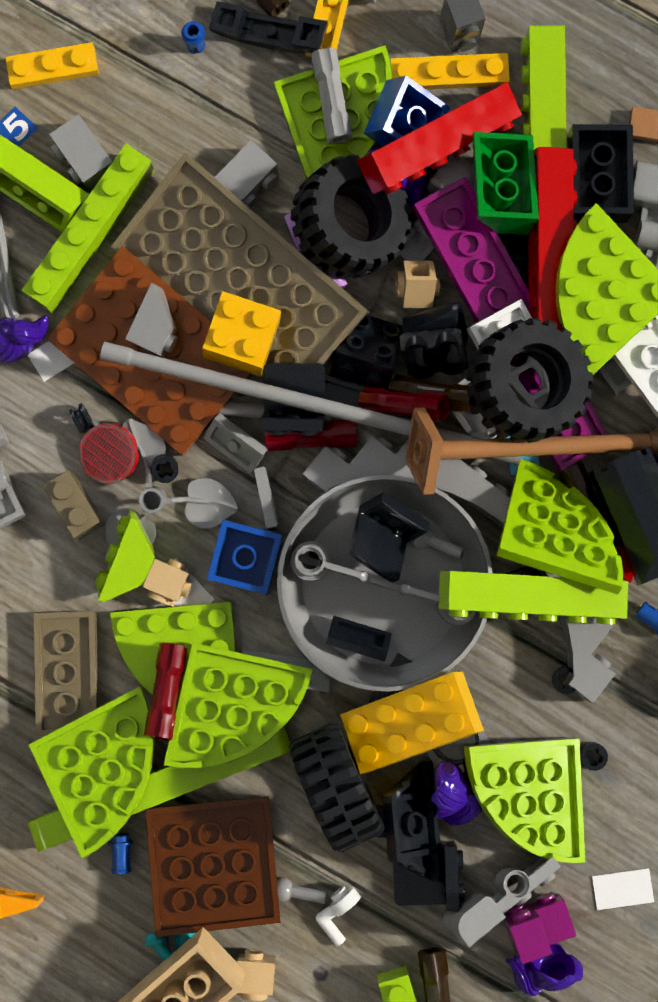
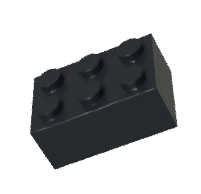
(603, 169)

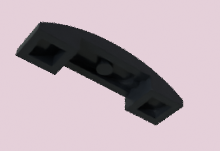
(268, 31)

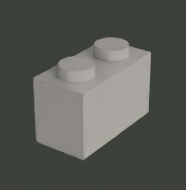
(81, 151)
(249, 173)

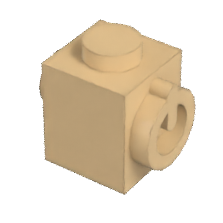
(417, 284)
(168, 581)
(258, 976)

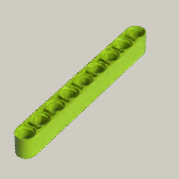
(163, 786)

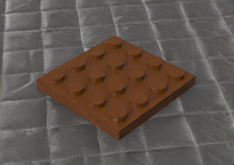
(212, 866)

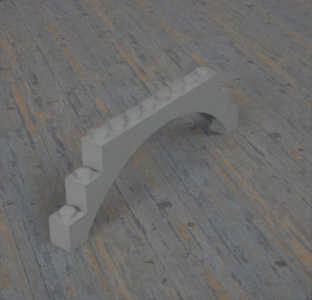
(470, 487)

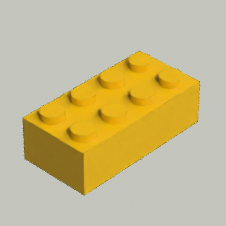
(411, 722)

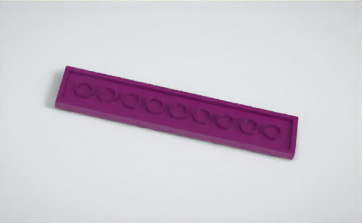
(486, 279)

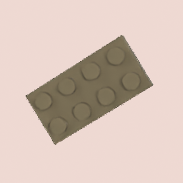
(64, 668)

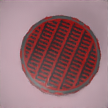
(108, 453)

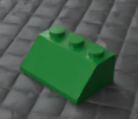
(505, 182)

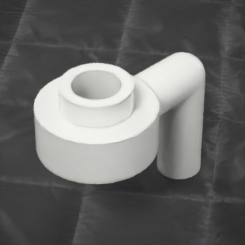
(342, 901)

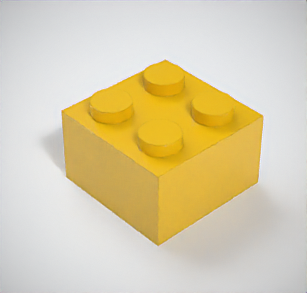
(241, 334)

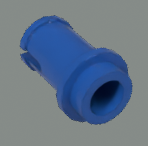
(194, 41)
(648, 615)
(120, 852)

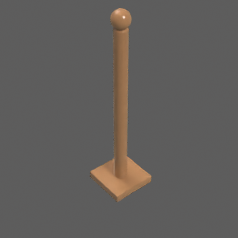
(427, 447)

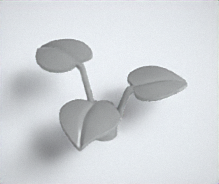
(206, 501)

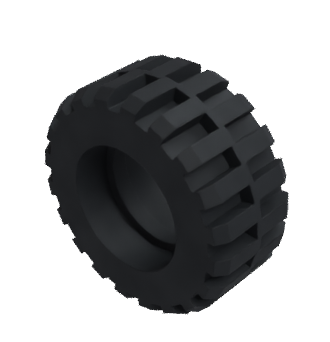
(325, 238)
(562, 363)
(335, 788)

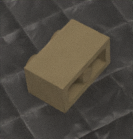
(73, 505)

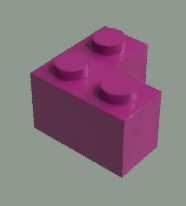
(538, 926)

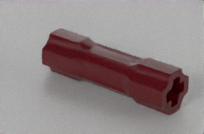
(403, 404)
(334, 434)
(161, 715)

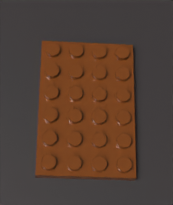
(166, 404)

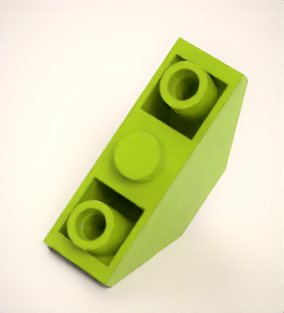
(127, 559)

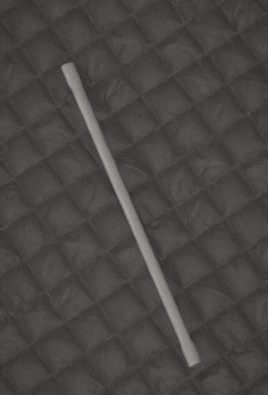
(128, 357)

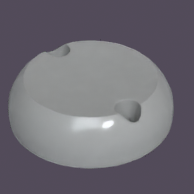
(356, 593)

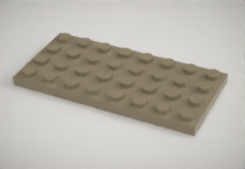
(212, 242)

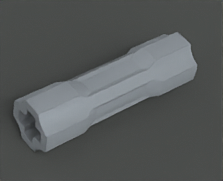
(327, 75)

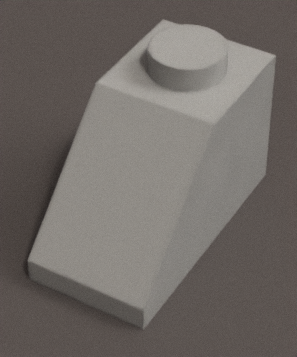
(154, 323)

